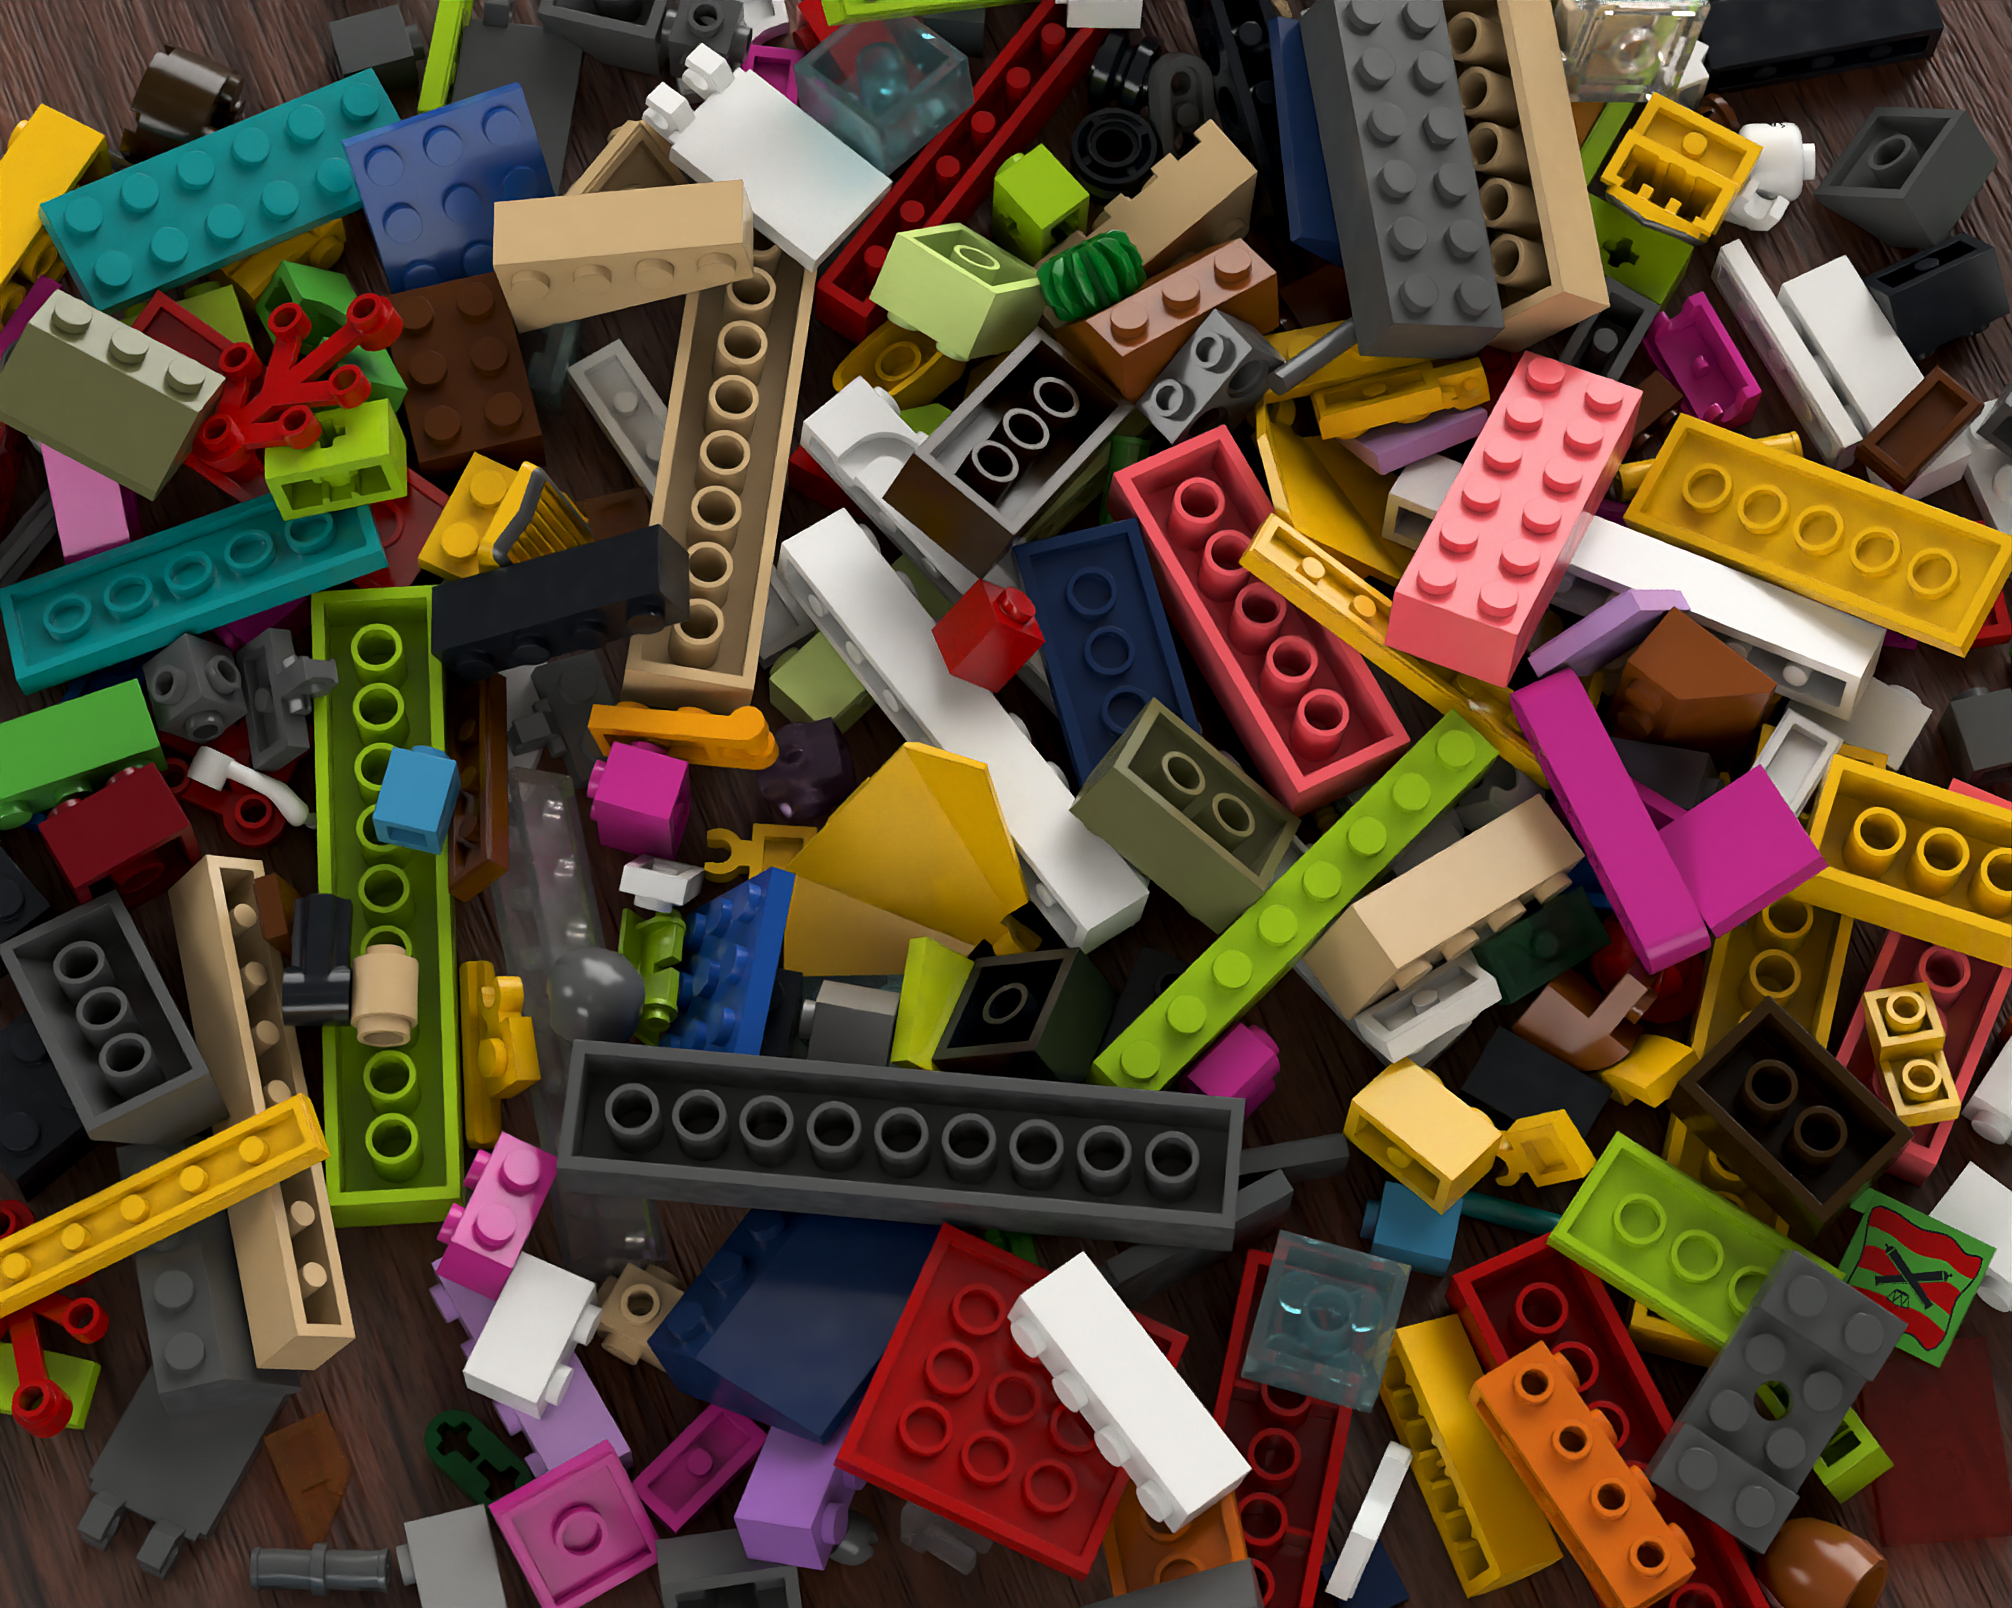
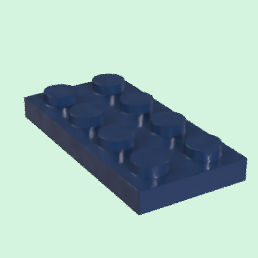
(1102, 635)

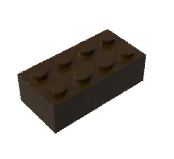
(1008, 452)

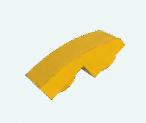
(1909, 1054)
(1647, 1070)

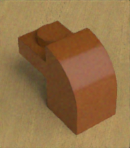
(1584, 1025)

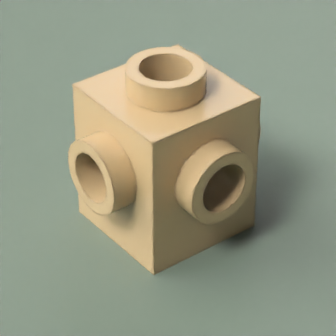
(635, 1293)

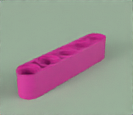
(1610, 821)

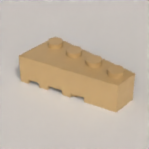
(1179, 209)
(619, 249)
(1444, 906)

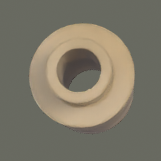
(384, 996)

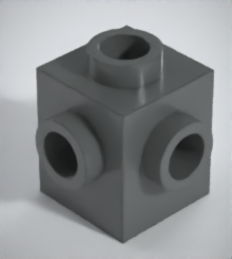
(710, 22)
(194, 689)

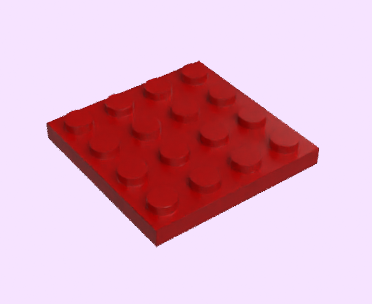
(975, 1421)

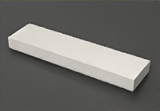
(1785, 356)

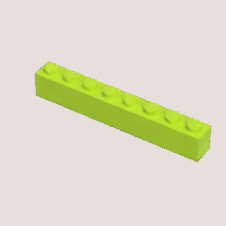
(1298, 909)

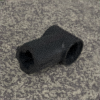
(320, 974)

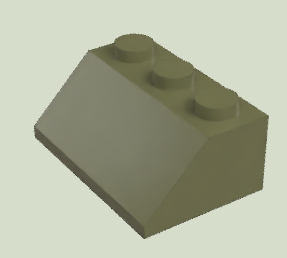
(106, 394)
(1186, 817)

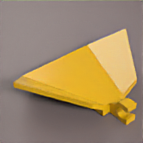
(1328, 494)
(905, 860)

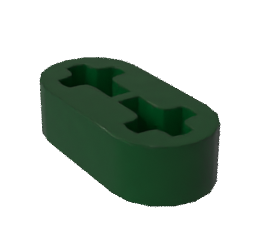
(487, 1448)

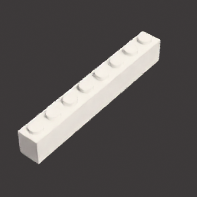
(1797, 642)
(889, 646)

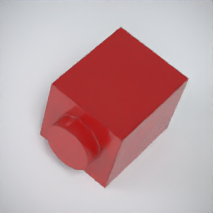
(988, 635)

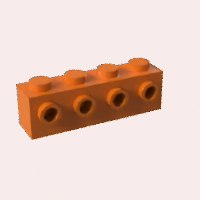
(1582, 1480)

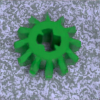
(1091, 275)

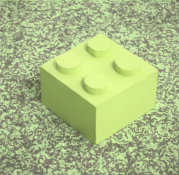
(959, 291)

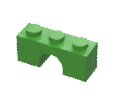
(325, 301)

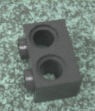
(1211, 379)

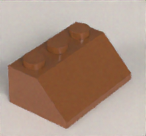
(1144, 331)
(1689, 693)

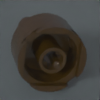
(181, 102)

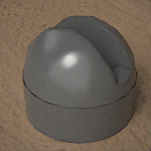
(855, 1546)

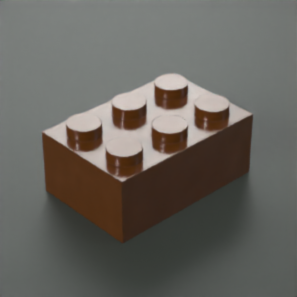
(464, 379)

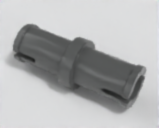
(321, 1569)

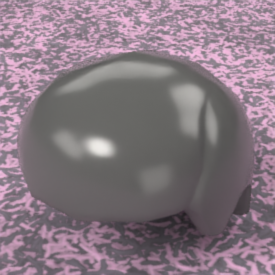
(595, 996)

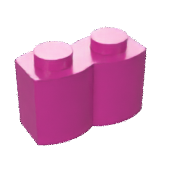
(1235, 1066)

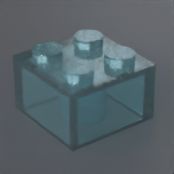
(884, 87)
(1326, 1321)

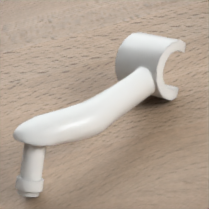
(215, 767)

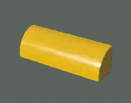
(1469, 1485)

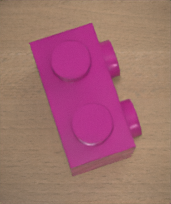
(641, 799)
(499, 1215)

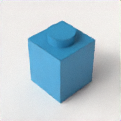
(417, 799)
(1410, 1230)

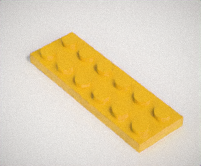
(1823, 534)

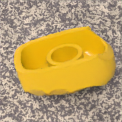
(901, 364)

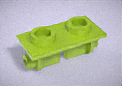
(651, 948)

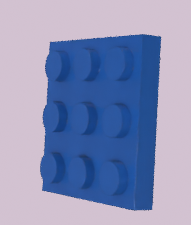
(436, 180)
(731, 966)

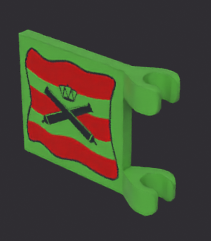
(1915, 1271)

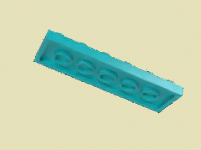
(216, 196)
(179, 585)

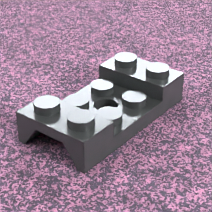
(1822, 1348)

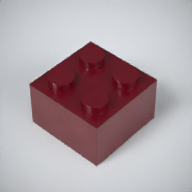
(122, 839)

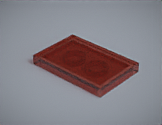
(1943, 1446)

